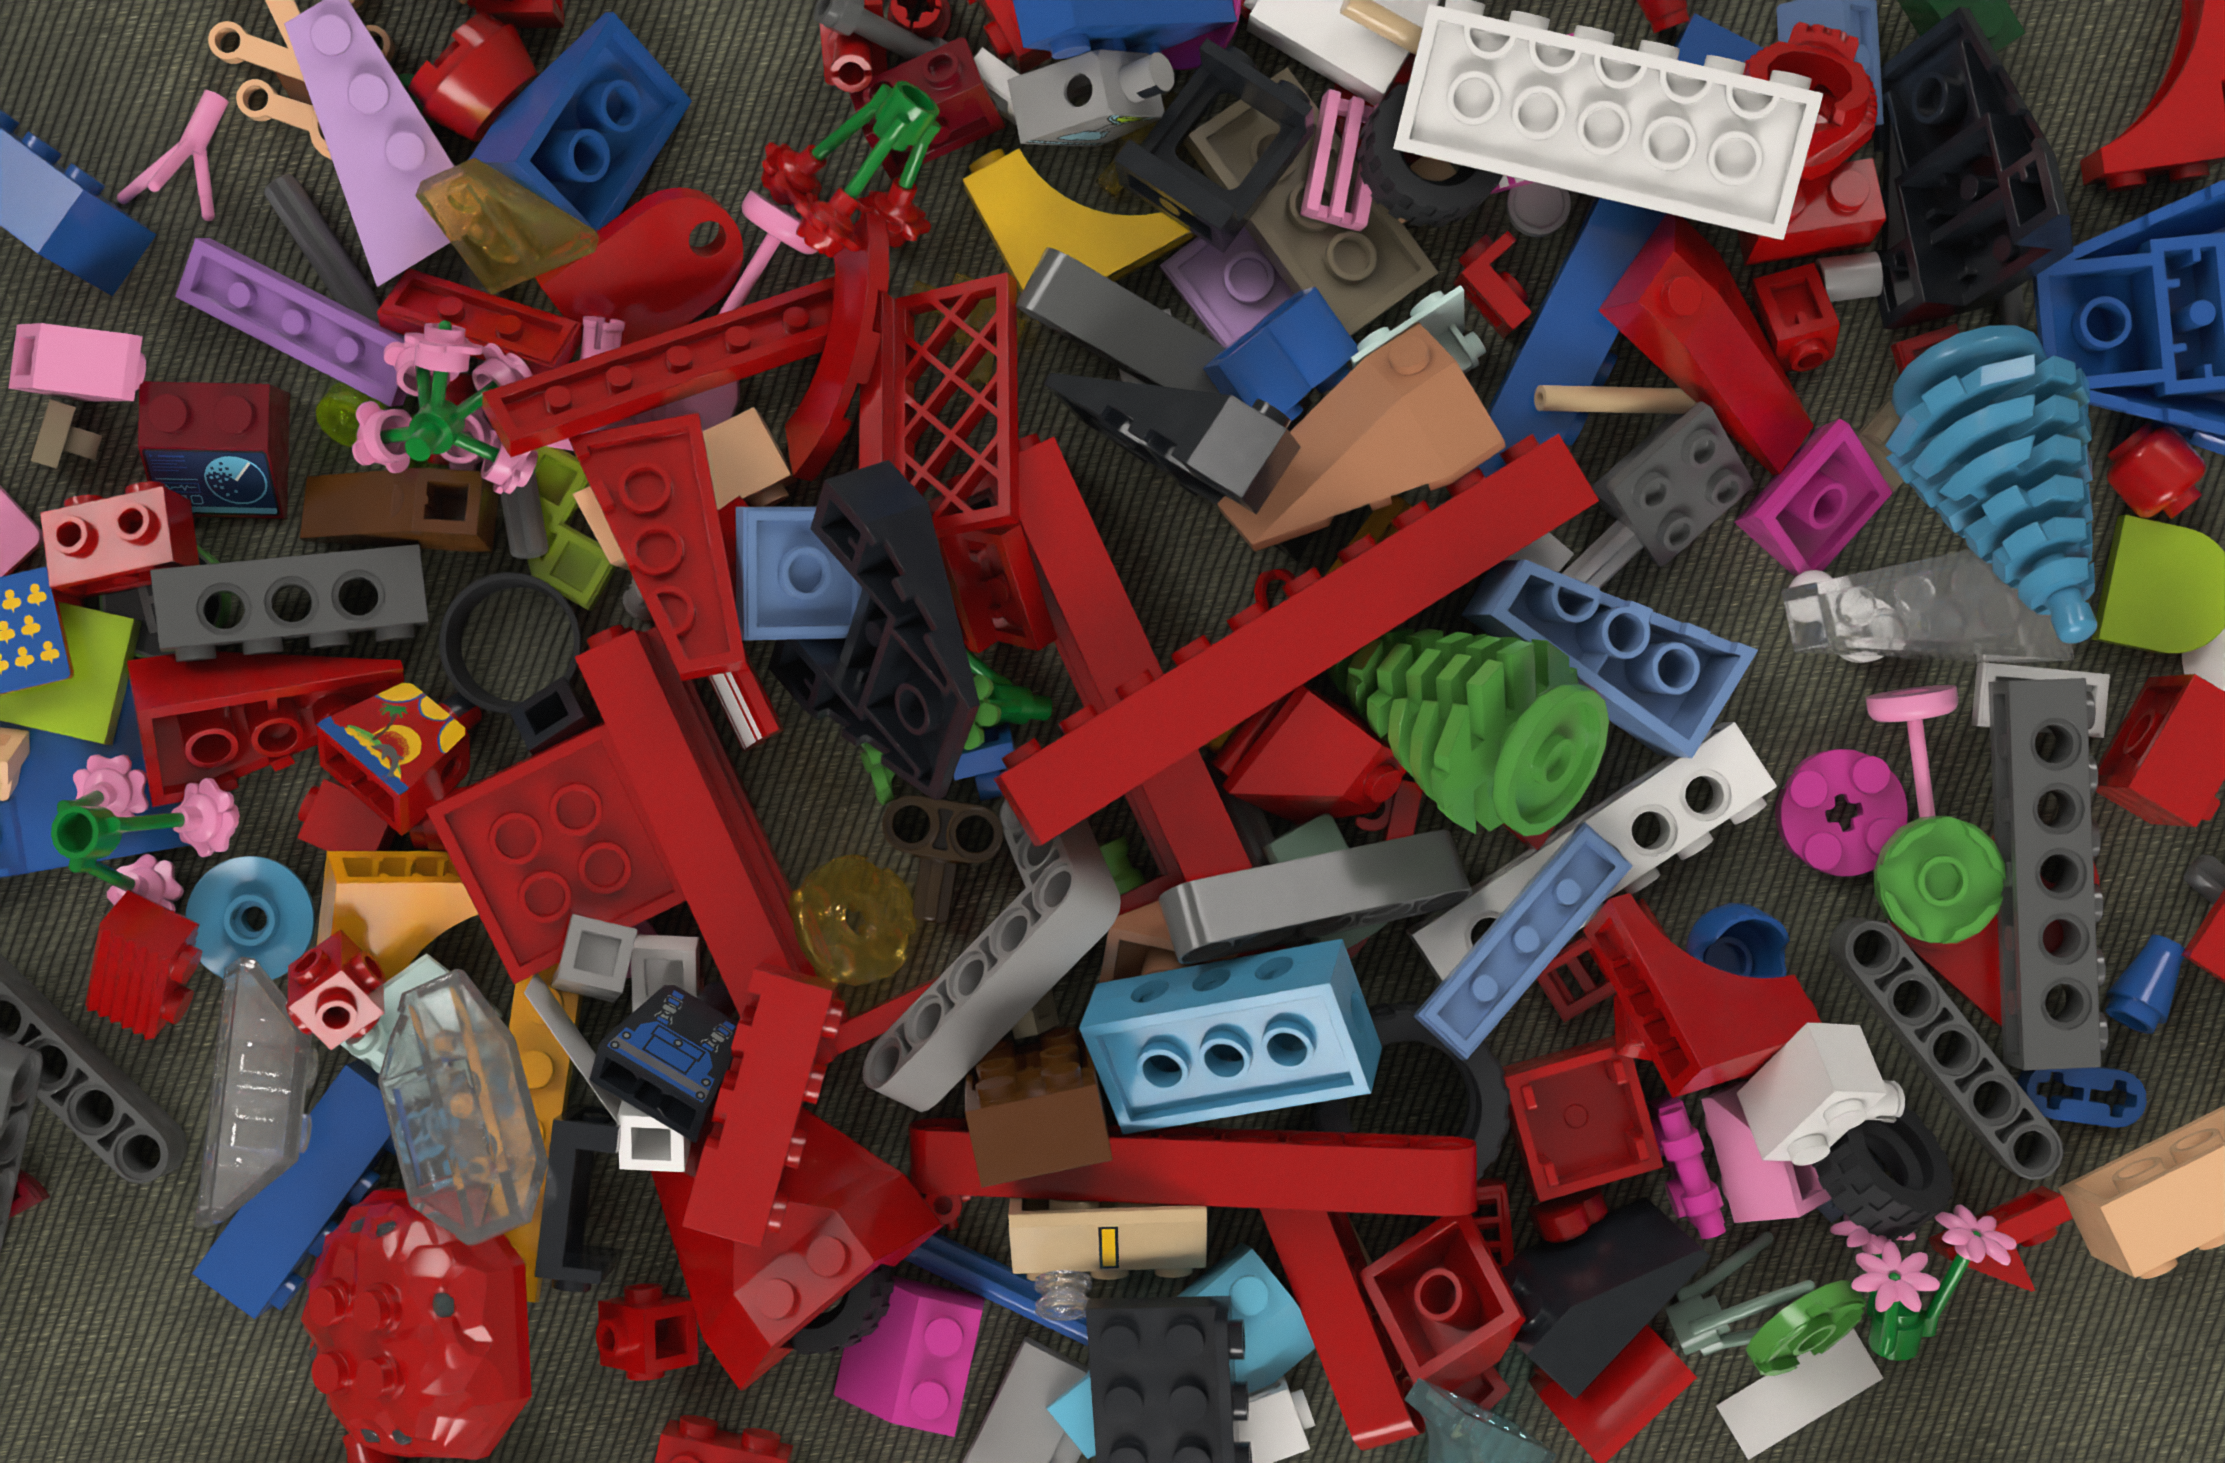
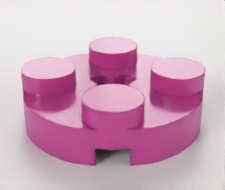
(1811, 791)

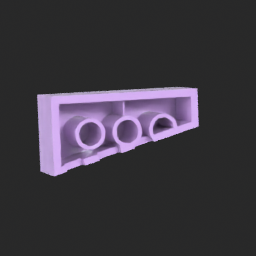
(372, 135)

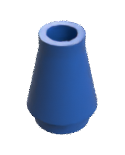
(2147, 986)

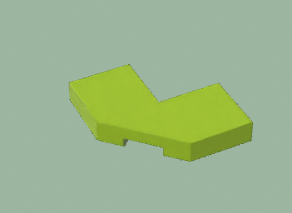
(573, 560)

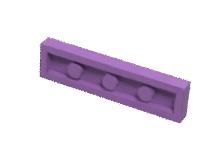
(291, 318)

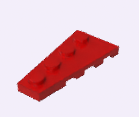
(667, 524)

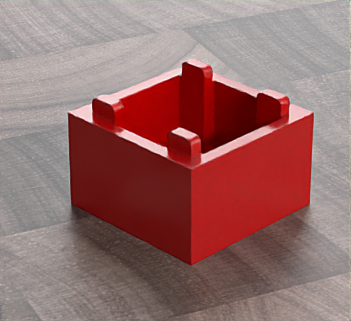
(2168, 752)
(1579, 1119)

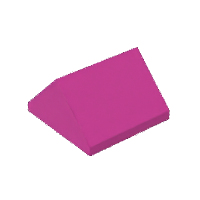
(1816, 500)

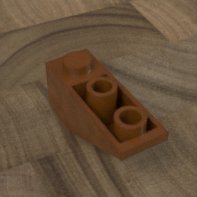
(401, 509)

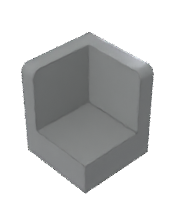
(594, 958)

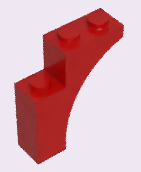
(2184, 121)

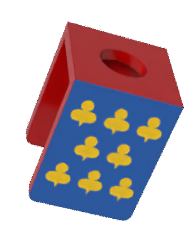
(32, 632)

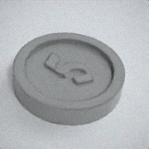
(1538, 209)

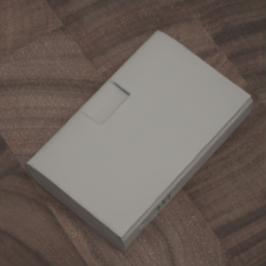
(1017, 1421)

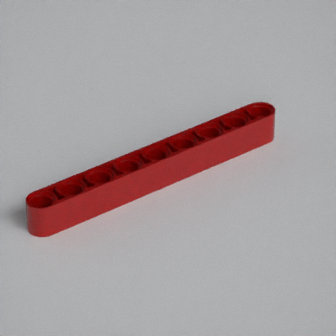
(1228, 1170)

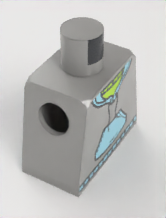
(1116, 91)

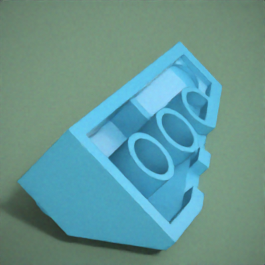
(1273, 1336)

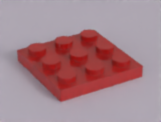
(554, 843)

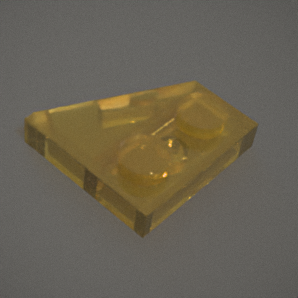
(502, 226)

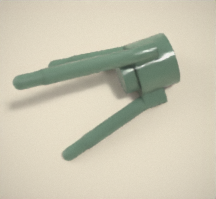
(1702, 1323)

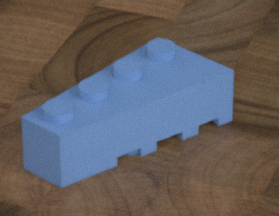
(1655, 673)

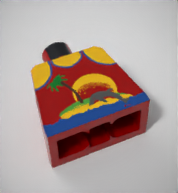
(399, 751)

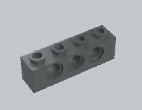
(185, 591)

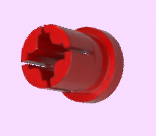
(931, 23)

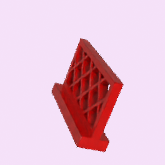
(888, 400)

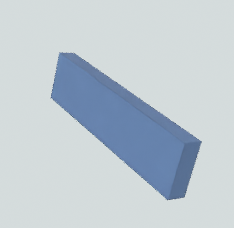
(1522, 941)

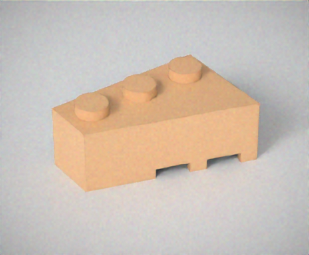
(741, 462)

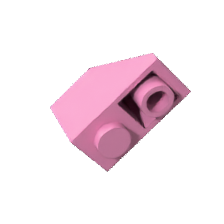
(77, 363)
(1755, 1186)

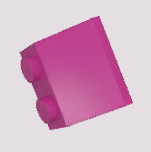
(916, 1359)

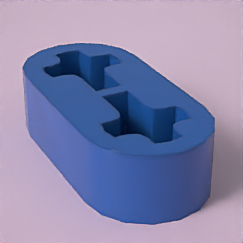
(2080, 1106)

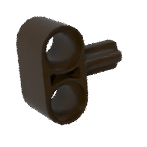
(939, 850)

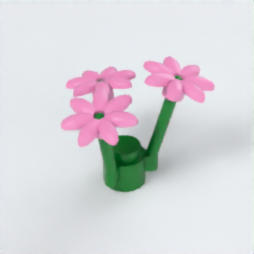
(1892, 1283)

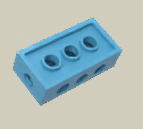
(1232, 1037)

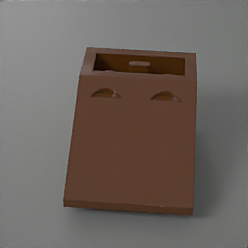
(1036, 1108)

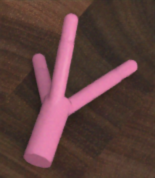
(193, 142)

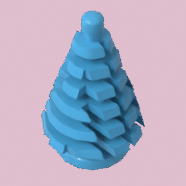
(2005, 459)

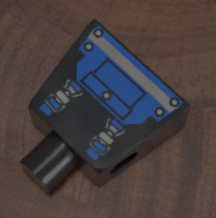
(671, 1056)

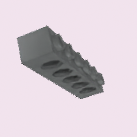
(2018, 782)

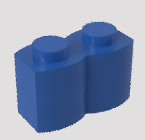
(1286, 355)

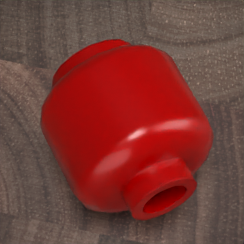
(2156, 471)

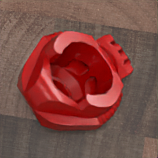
(1848, 98)

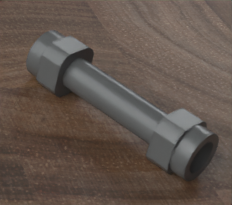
(850, 16)

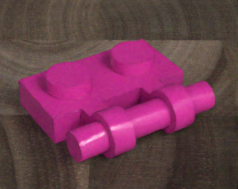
(1691, 1189)

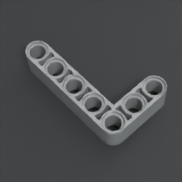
(1004, 971)

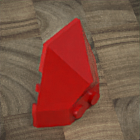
(839, 1225)

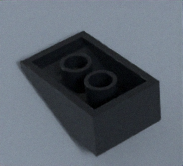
(1598, 1290)

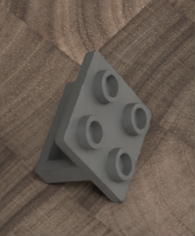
(1675, 482)

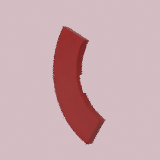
(848, 353)

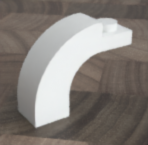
(656, 963)

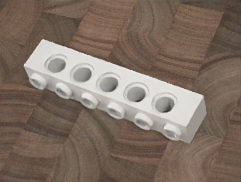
(1721, 759)

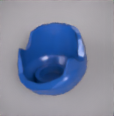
(1740, 941)

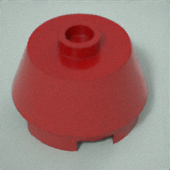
(474, 77)

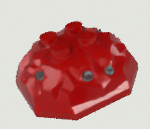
(418, 1332)

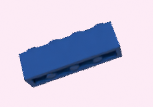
(287, 1221)

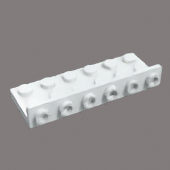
(1608, 118)

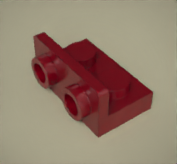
(956, 87)

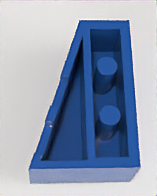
(1117, 25)
(63, 212)

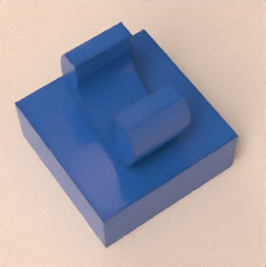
(985, 760)

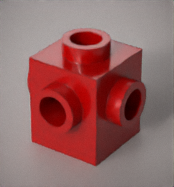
(335, 991)
(647, 1332)

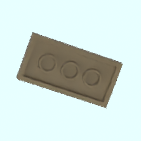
(1353, 270)

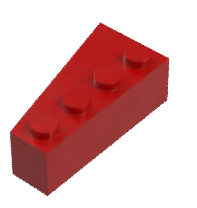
(761, 1105)

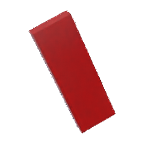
(532, 334)

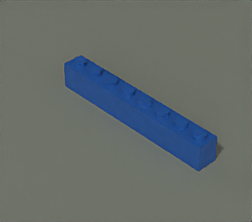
(1568, 334)

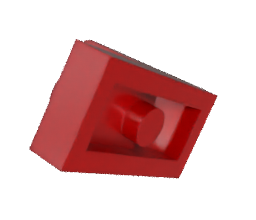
(2026, 1219)

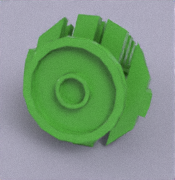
(1481, 723)

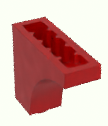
(1690, 1015)

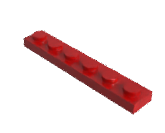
(660, 369)

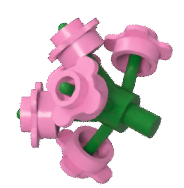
(440, 427)

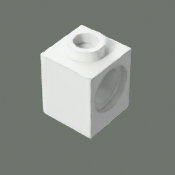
(1276, 1423)

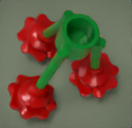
(903, 119)

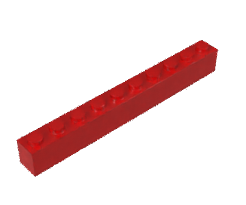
(1294, 640)

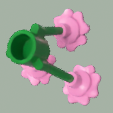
(106, 808)

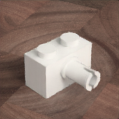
(1816, 1093)

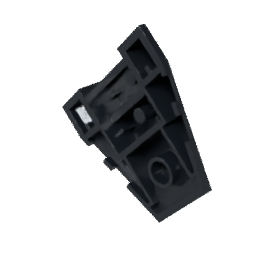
(1964, 180)

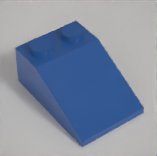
(588, 124)

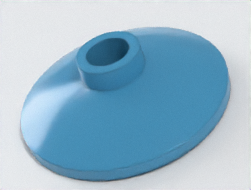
(222, 906)

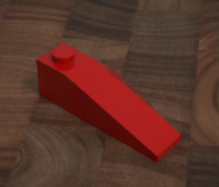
(1700, 332)
(240, 712)

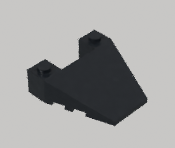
(1197, 437)
(904, 663)

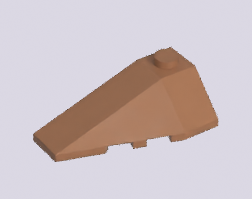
(1381, 431)

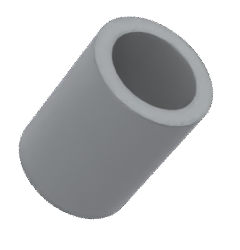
(1851, 275)

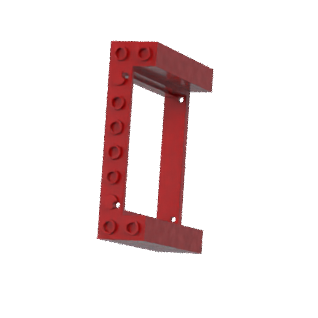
(713, 826)

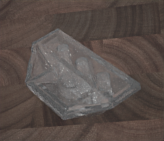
(255, 1094)
(461, 1112)

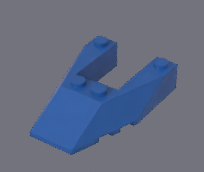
(2146, 313)

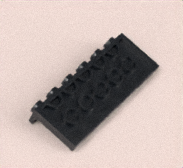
(1167, 1380)

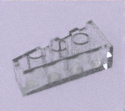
(1922, 611)

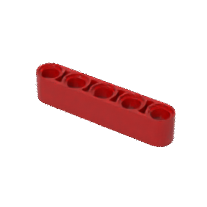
(1349, 1336)

